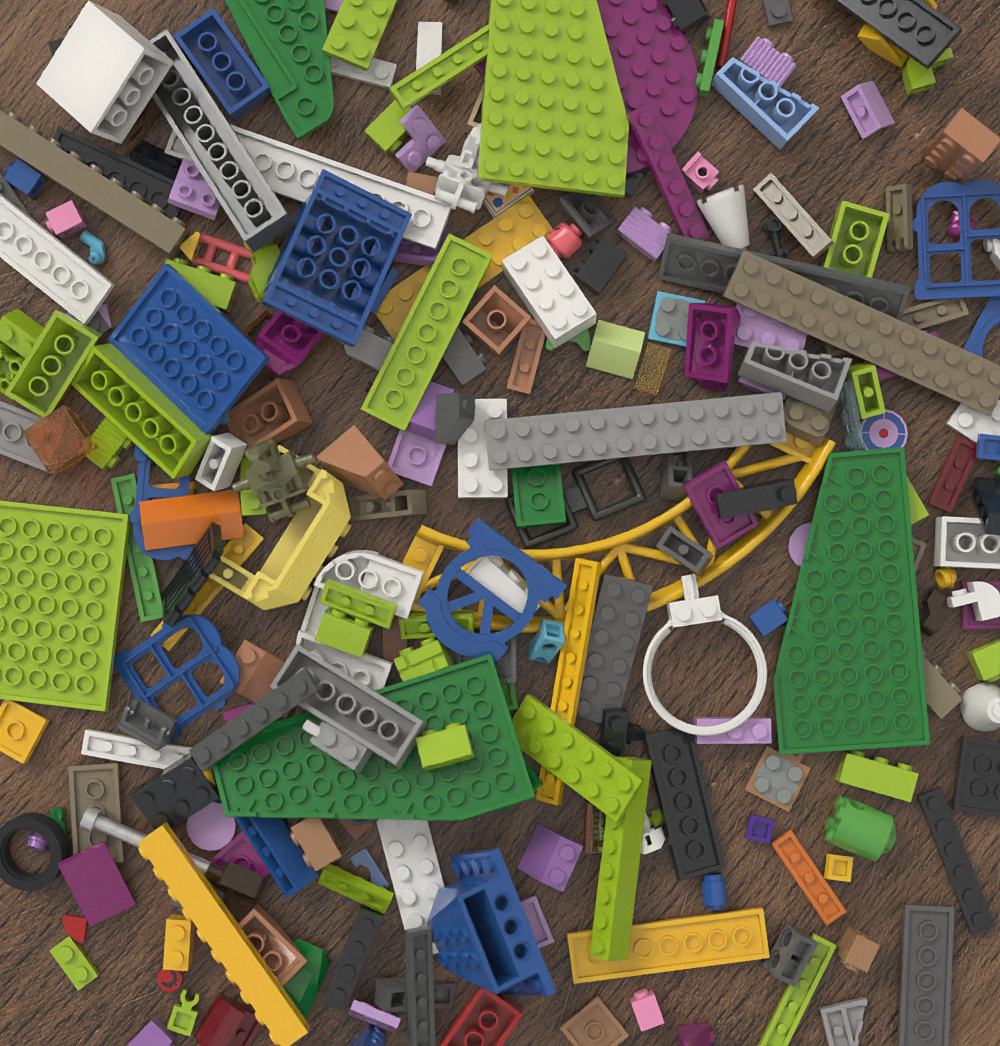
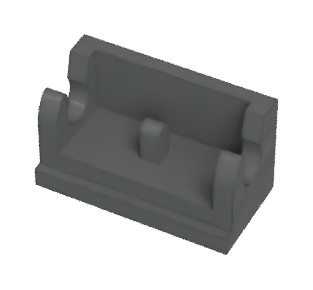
(147, 724)

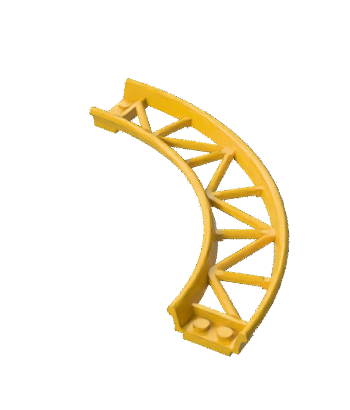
(429, 543)

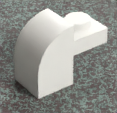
(983, 597)

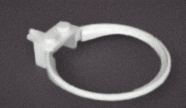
(696, 611)

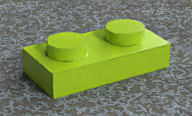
(74, 962)

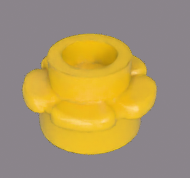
(945, 577)

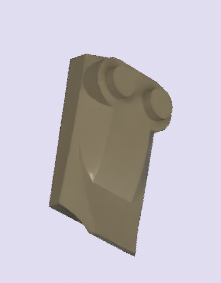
(806, 420)

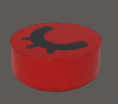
(170, 979)

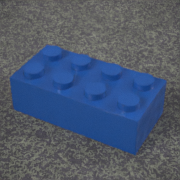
(223, 64)

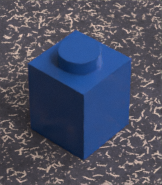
(24, 178)
(768, 617)

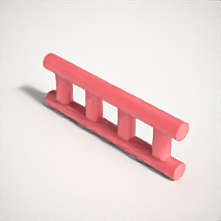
(230, 269)

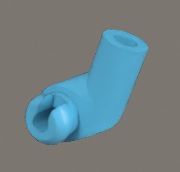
(97, 247)

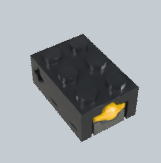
(176, 792)

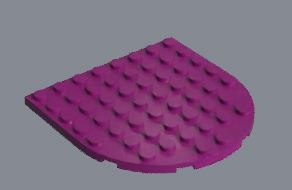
(650, 67)

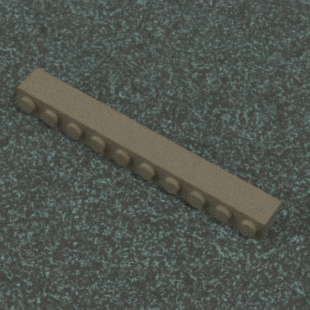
(90, 185)

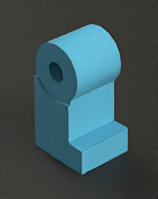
(546, 642)

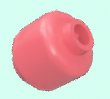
(565, 240)

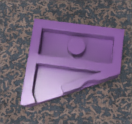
(418, 254)

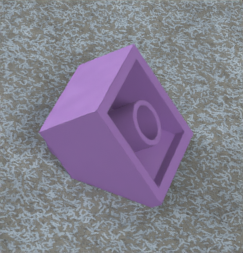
(550, 857)

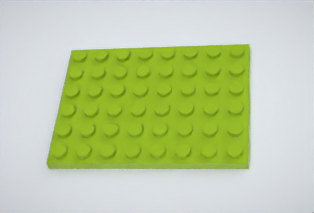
(60, 603)

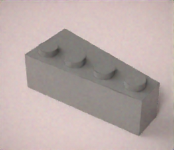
(796, 373)

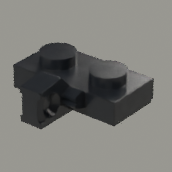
(617, 731)

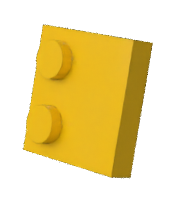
(20, 730)

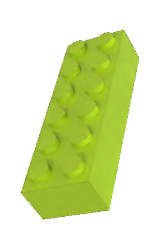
(141, 410)

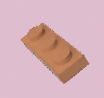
(526, 358)

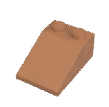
(269, 414)
(257, 671)
(272, 944)

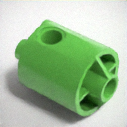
(860, 829)

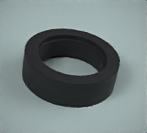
(54, 835)

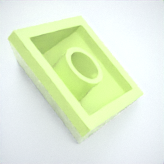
(615, 349)

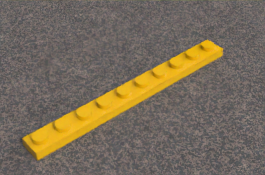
(572, 660)

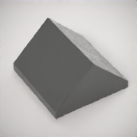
(586, 213)

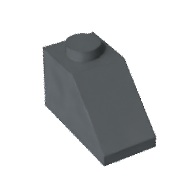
(453, 416)

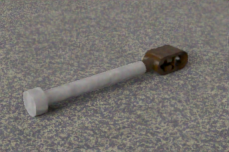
(229, 879)

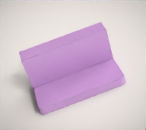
(867, 109)

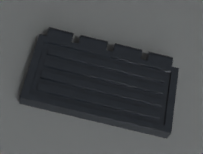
(192, 575)

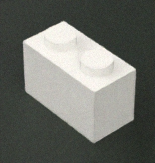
(220, 461)

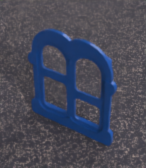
(962, 198)
(143, 493)
(211, 652)

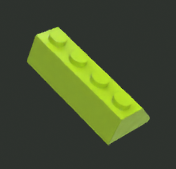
(52, 364)

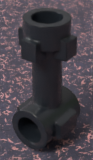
(772, 227)

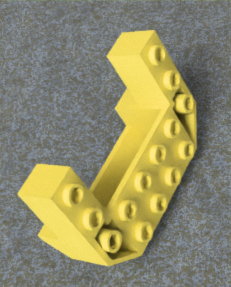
(300, 549)

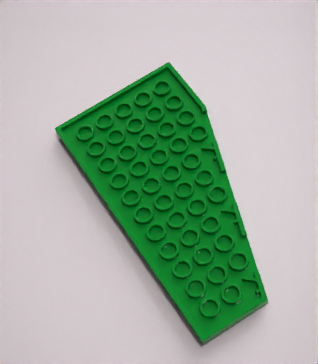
(853, 629)
(290, 777)

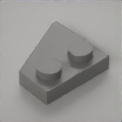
(843, 1021)

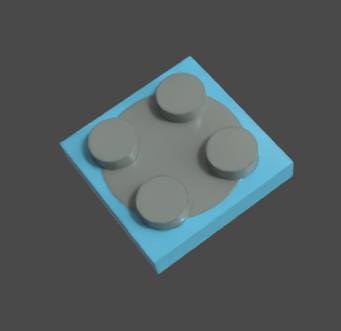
(670, 319)

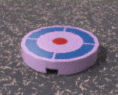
(884, 431)

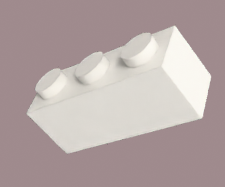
(500, 581)

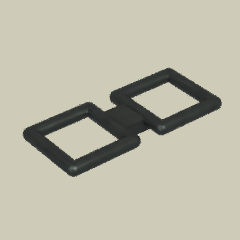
(579, 499)

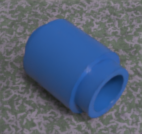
(714, 891)

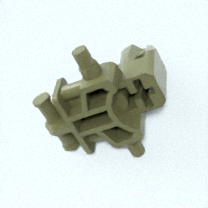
(275, 478)

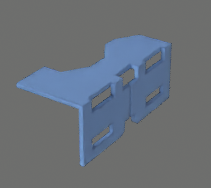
(365, 858)

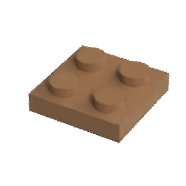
(594, 1026)

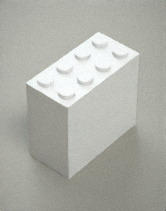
(104, 72)

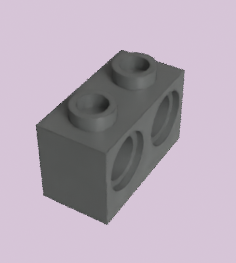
(790, 954)

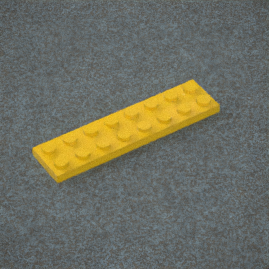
(499, 237)
(676, 945)

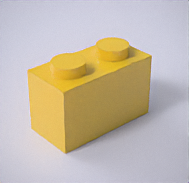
(178, 943)

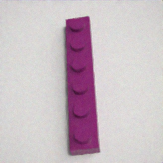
(667, 172)

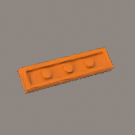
(808, 877)

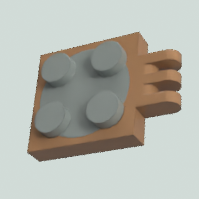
(778, 777)

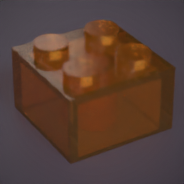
(59, 439)

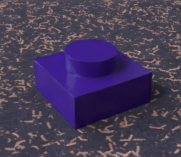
(759, 828)

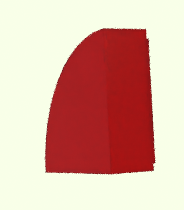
(75, 927)

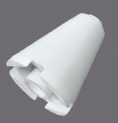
(728, 216)
(981, 707)

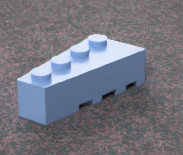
(763, 102)

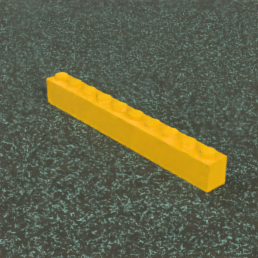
(223, 935)

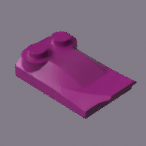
(286, 342)
(710, 344)

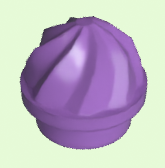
(37, 841)

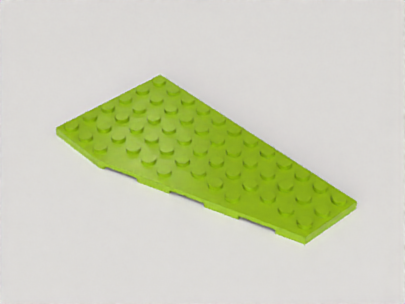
(552, 100)

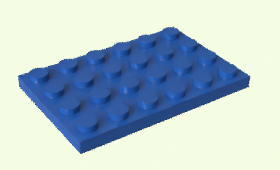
(188, 349)

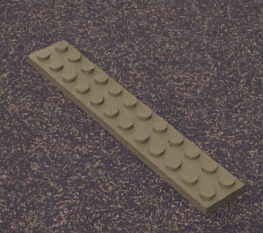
(865, 332)

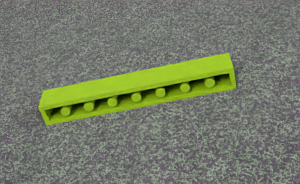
(620, 873)

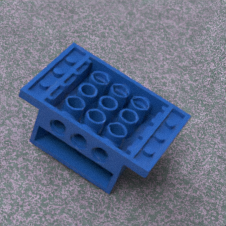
(336, 258)
(484, 928)

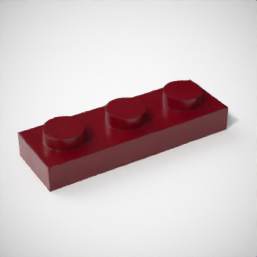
(953, 475)

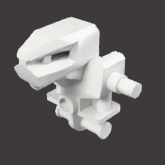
(459, 177)

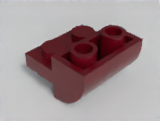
(227, 1024)

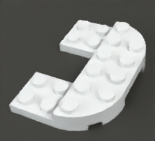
(375, 576)

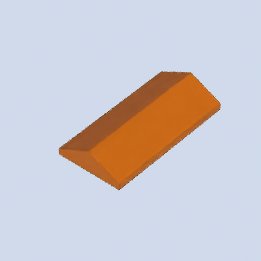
(186, 518)

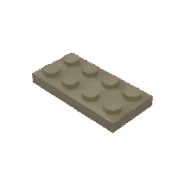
(101, 788)

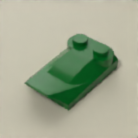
(307, 980)

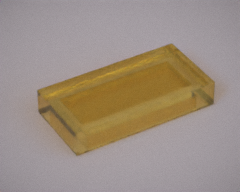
(652, 369)

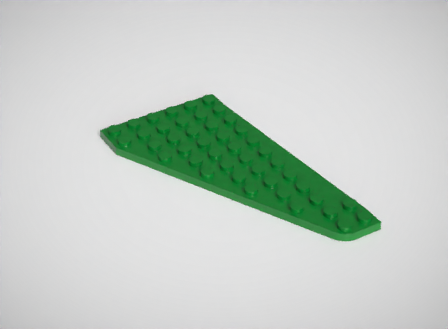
(287, 48)

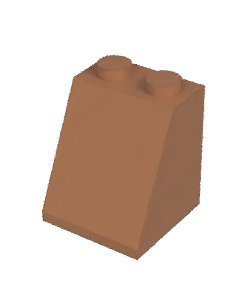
(359, 465)

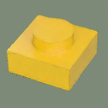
(838, 867)

